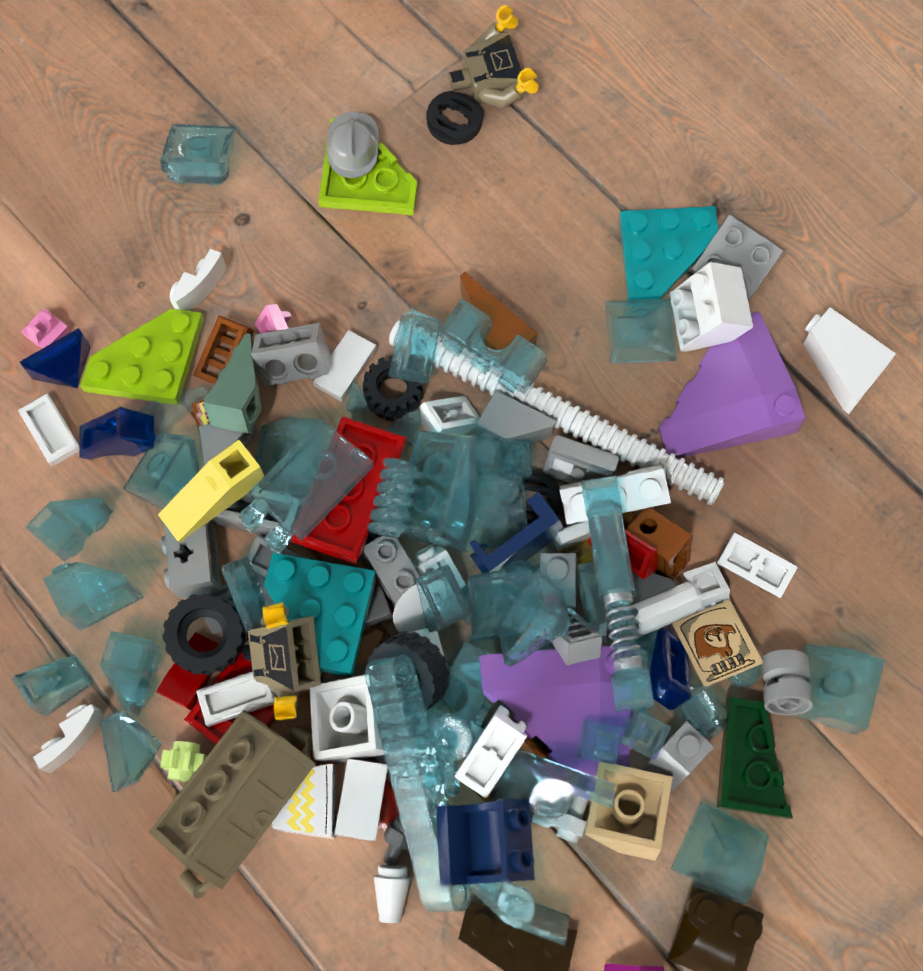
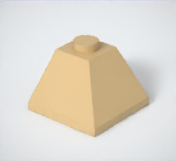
(638, 813)

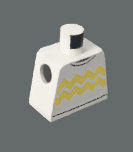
(312, 805)

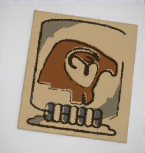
(717, 643)

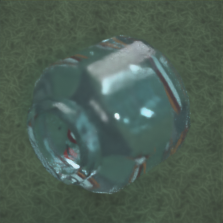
(703, 712)

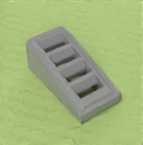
(579, 642)

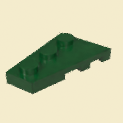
(748, 762)

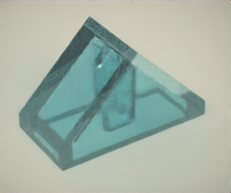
(441, 599)
(52, 684)

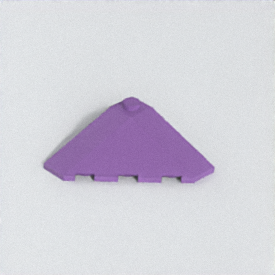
(734, 398)
(556, 700)

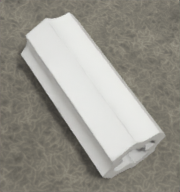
(666, 608)

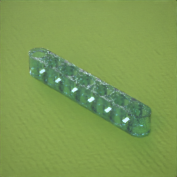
(413, 774)

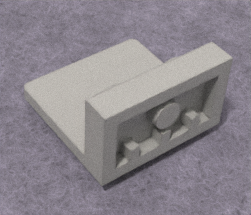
(742, 247)

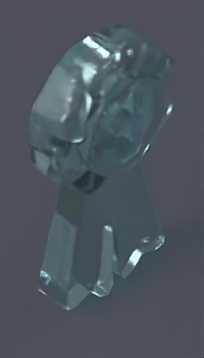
(452, 742)

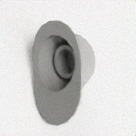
(352, 144)

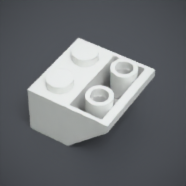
(711, 307)

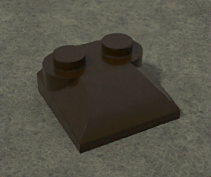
(715, 933)

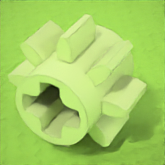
(182, 760)

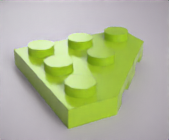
(381, 190)
(147, 361)

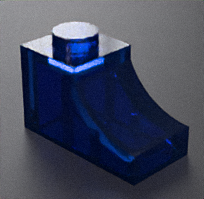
(117, 433)

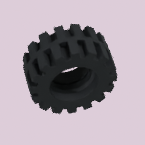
(385, 406)

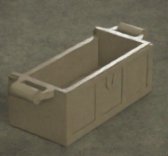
(232, 800)

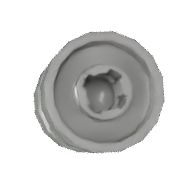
(787, 682)

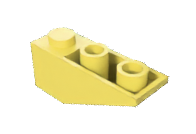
(212, 491)

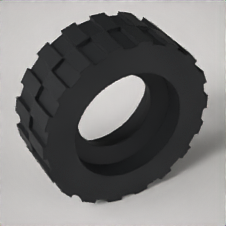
(176, 634)
(426, 659)

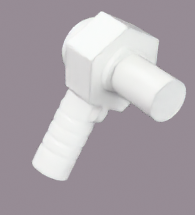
(570, 825)

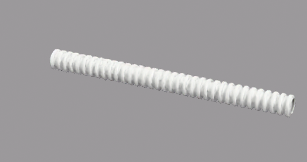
(585, 426)

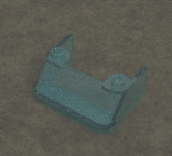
(550, 794)

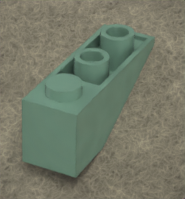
(236, 395)

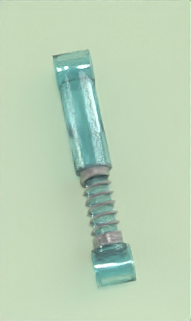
(616, 589)

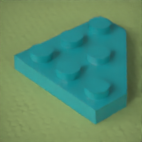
(662, 247)
(335, 598)

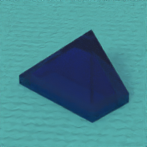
(60, 361)

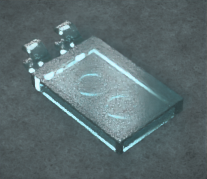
(305, 485)

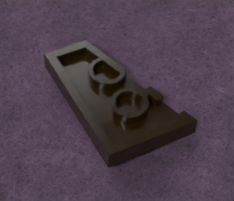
(510, 946)

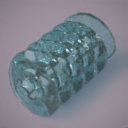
(395, 498)

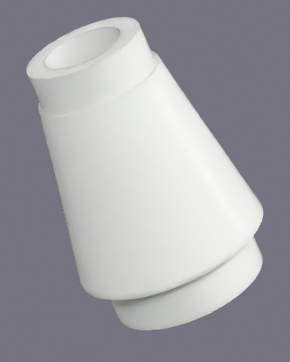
(391, 892)

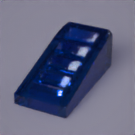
(668, 672)

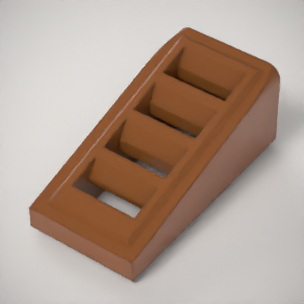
(217, 336)

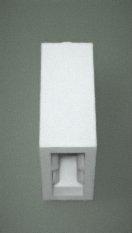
(845, 356)

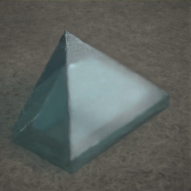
(127, 749)

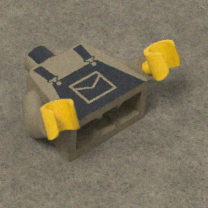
(493, 67)
(283, 657)

